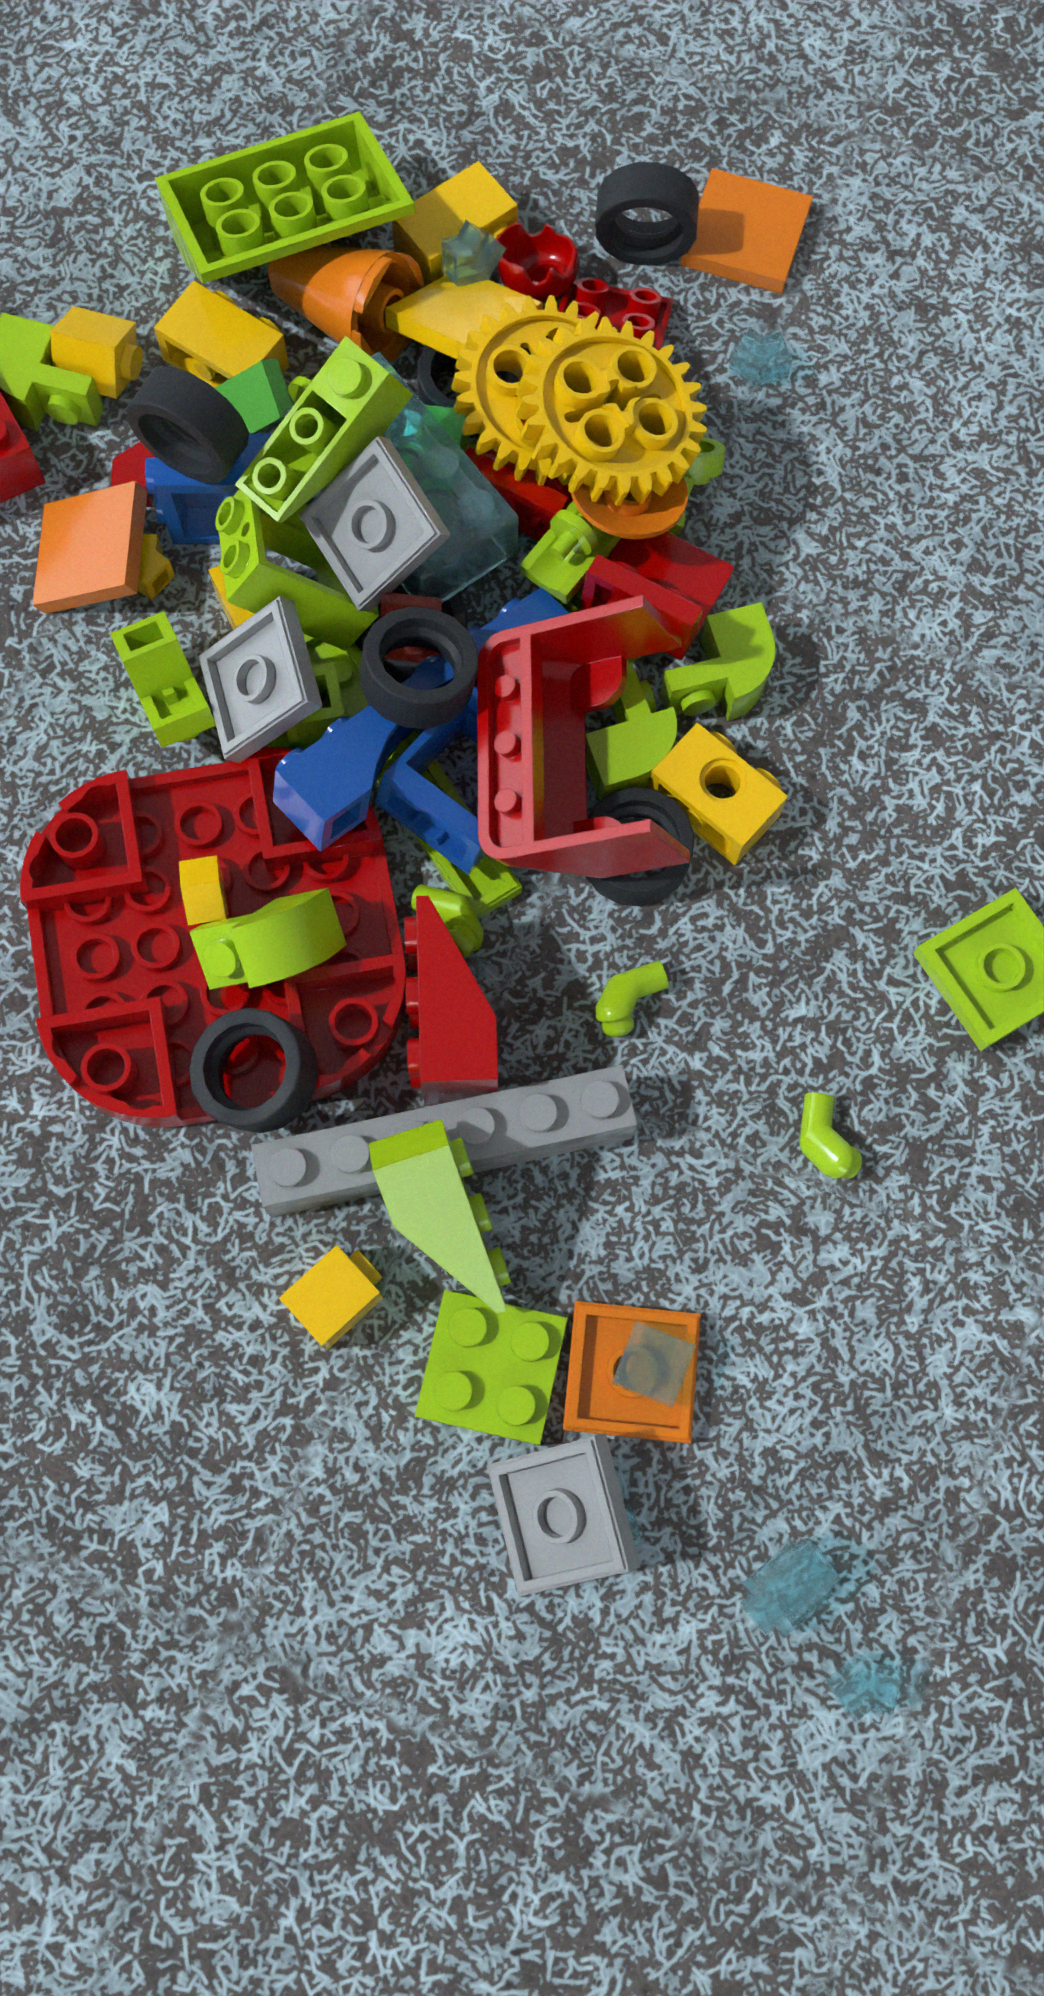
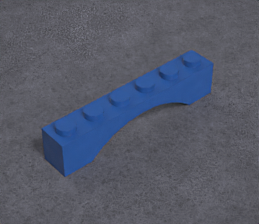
(332, 781)

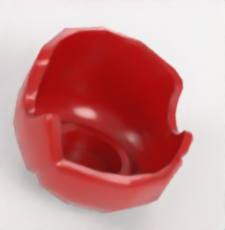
(537, 262)

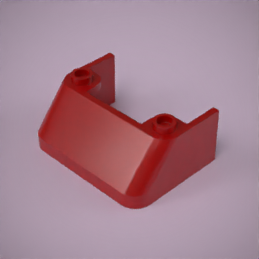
(533, 747)

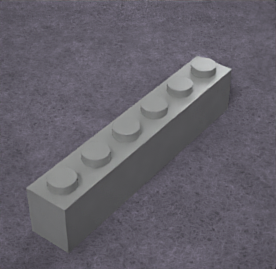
(495, 1127)

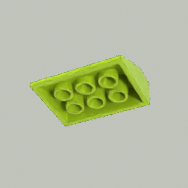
(281, 197)

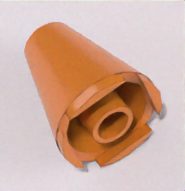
(348, 292)

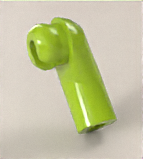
(457, 916)
(622, 993)
(822, 1143)

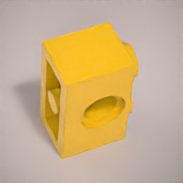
(728, 823)

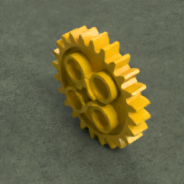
(492, 401)
(610, 411)

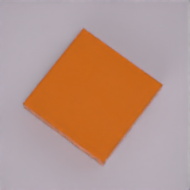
(747, 230)
(90, 548)
(595, 1351)

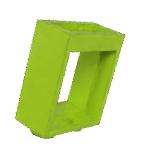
(254, 582)

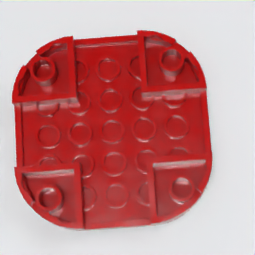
(119, 960)

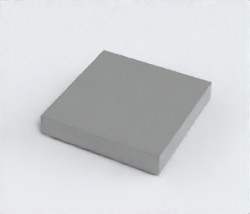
(374, 524)
(260, 680)
(563, 1515)

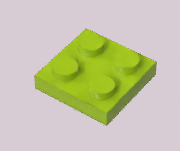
(990, 968)
(491, 1368)

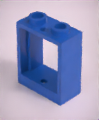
(191, 505)
(425, 807)

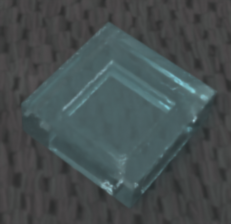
(653, 1364)

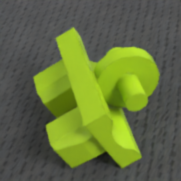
(565, 554)

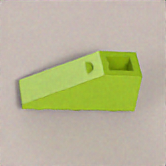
(324, 431)
(430, 1206)

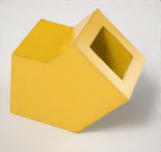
(154, 567)
(203, 890)

